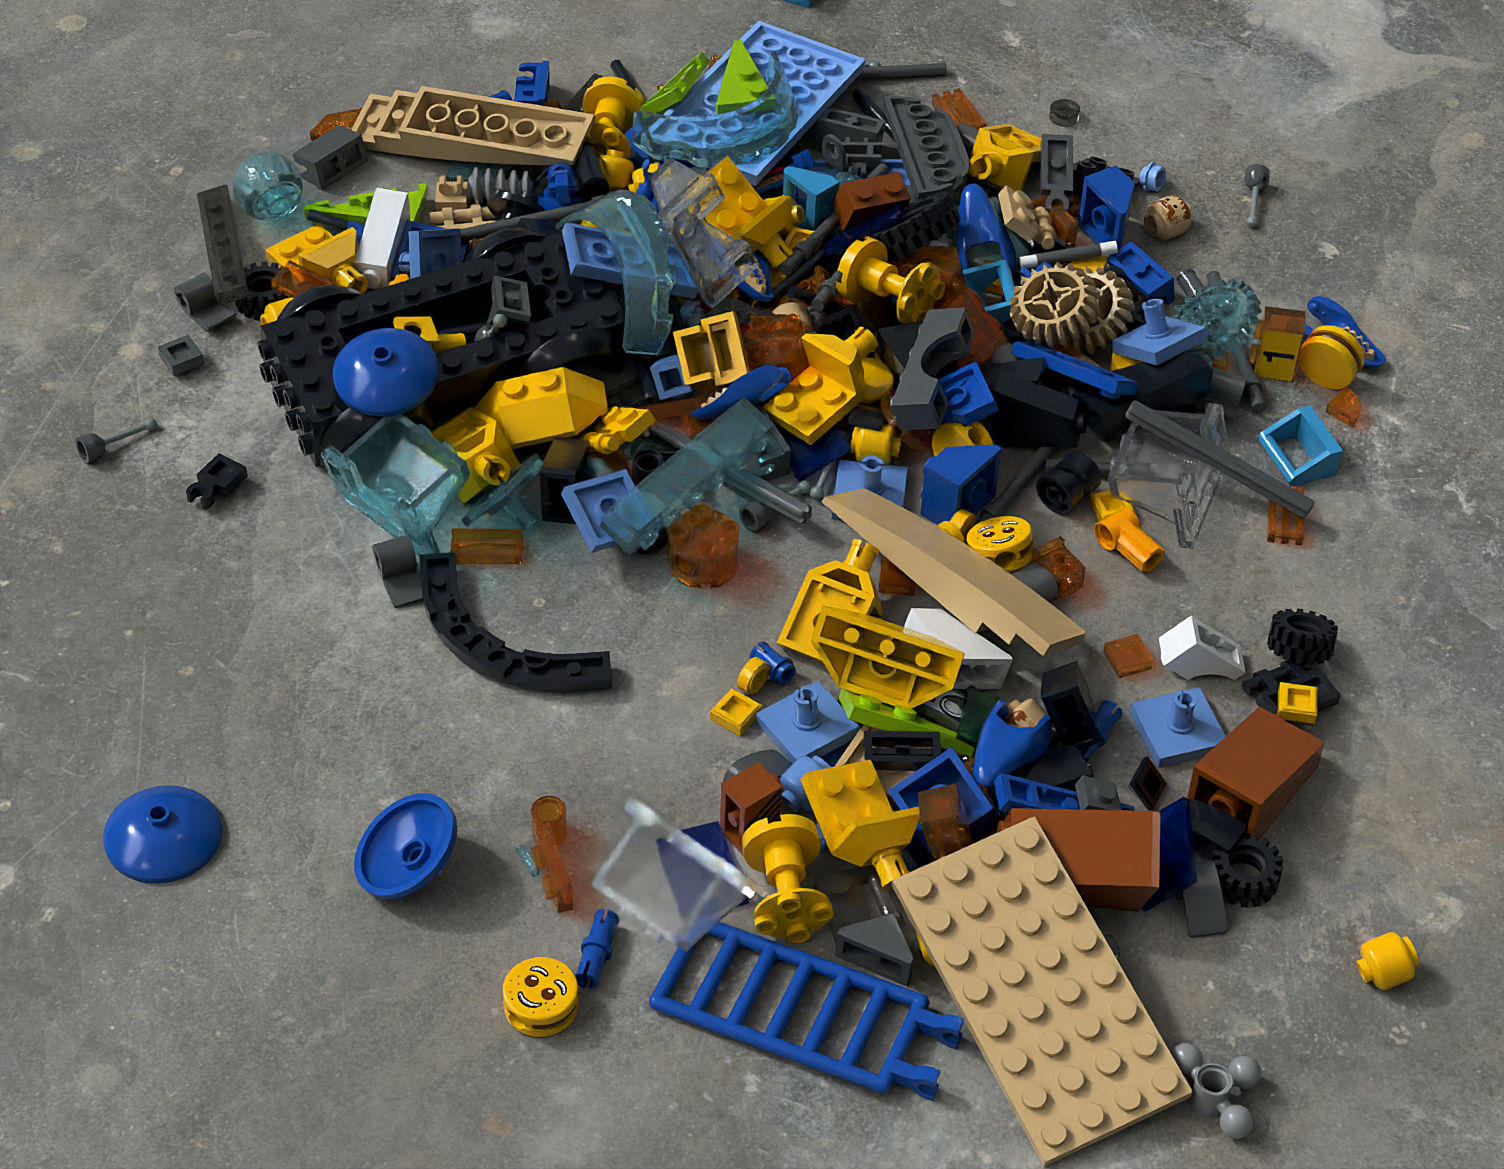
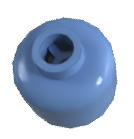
(793, 791)

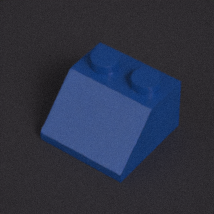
(1106, 206)
(959, 480)
(941, 772)

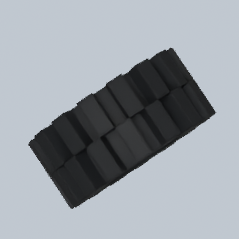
(259, 279)
(1302, 636)
(1249, 887)

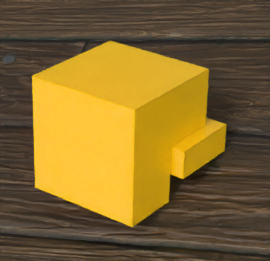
(712, 351)

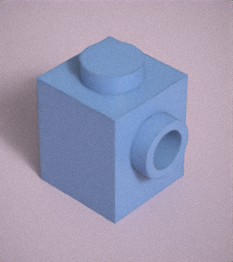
(669, 378)

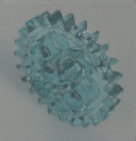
(1226, 314)

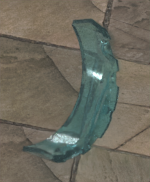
(740, 134)
(641, 250)

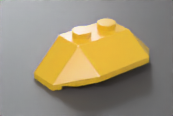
(544, 405)
(884, 658)

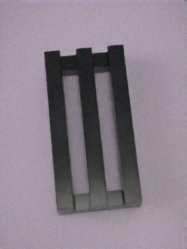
(902, 756)

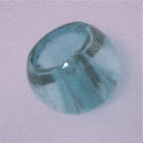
(267, 186)

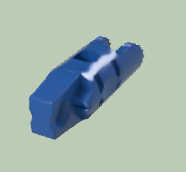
(561, 182)

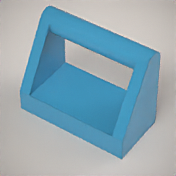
(820, 194)
(984, 275)
(1313, 437)

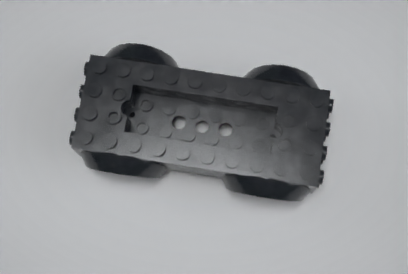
(568, 322)

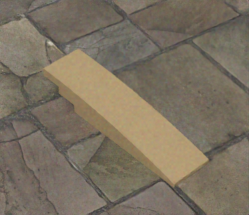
(471, 128)
(956, 574)

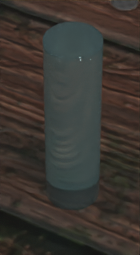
(527, 860)

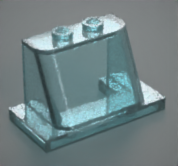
(399, 478)

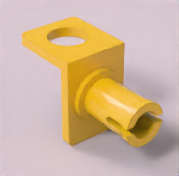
(438, 342)

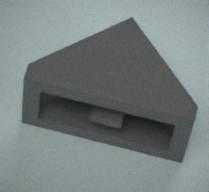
(877, 947)

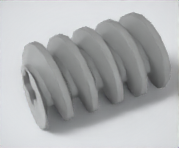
(482, 187)

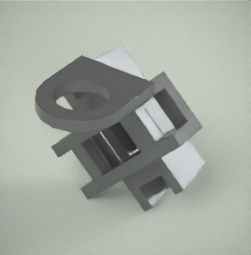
(842, 155)

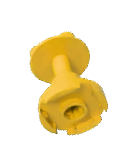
(614, 111)
(868, 273)
(782, 853)

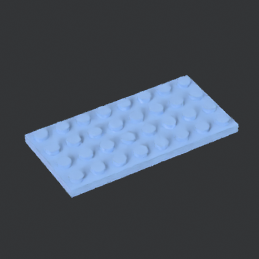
(812, 68)

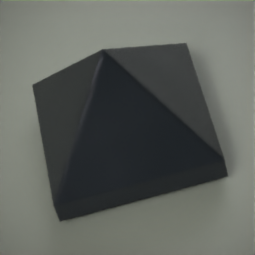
(1147, 784)

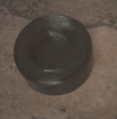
(1064, 112)

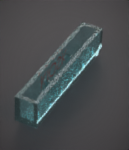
(687, 476)

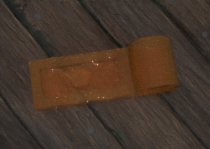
(548, 831)

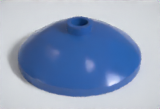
(385, 384)
(405, 846)
(163, 847)

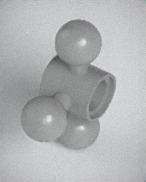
(1242, 1072)

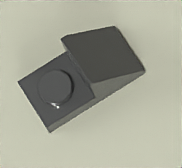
(512, 300)

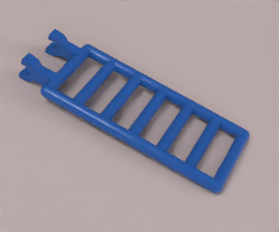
(920, 1079)

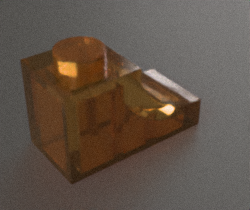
(944, 820)

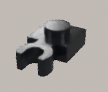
(217, 477)

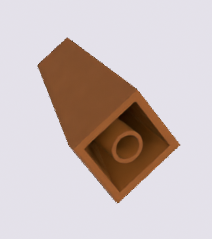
(1256, 770)
(1105, 852)

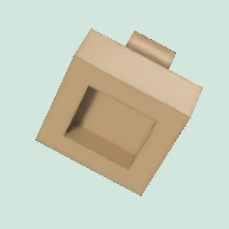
(451, 194)

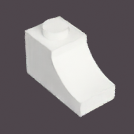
(1200, 650)

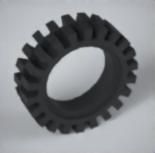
(920, 225)

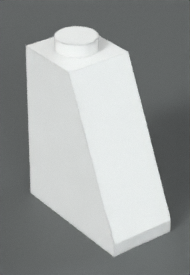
(382, 236)
(983, 662)

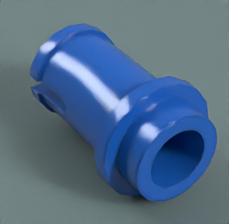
(781, 668)

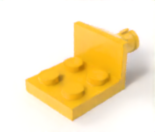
(1003, 156)
(746, 214)
(323, 254)
(826, 388)
(482, 446)
(833, 585)
(860, 819)

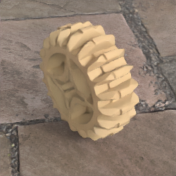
(1112, 292)
(1075, 304)

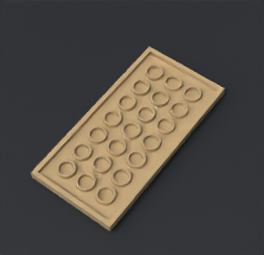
(1041, 991)

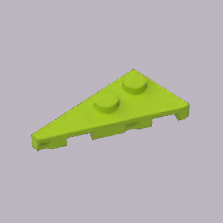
(741, 81)
(677, 86)
(359, 205)
(886, 717)

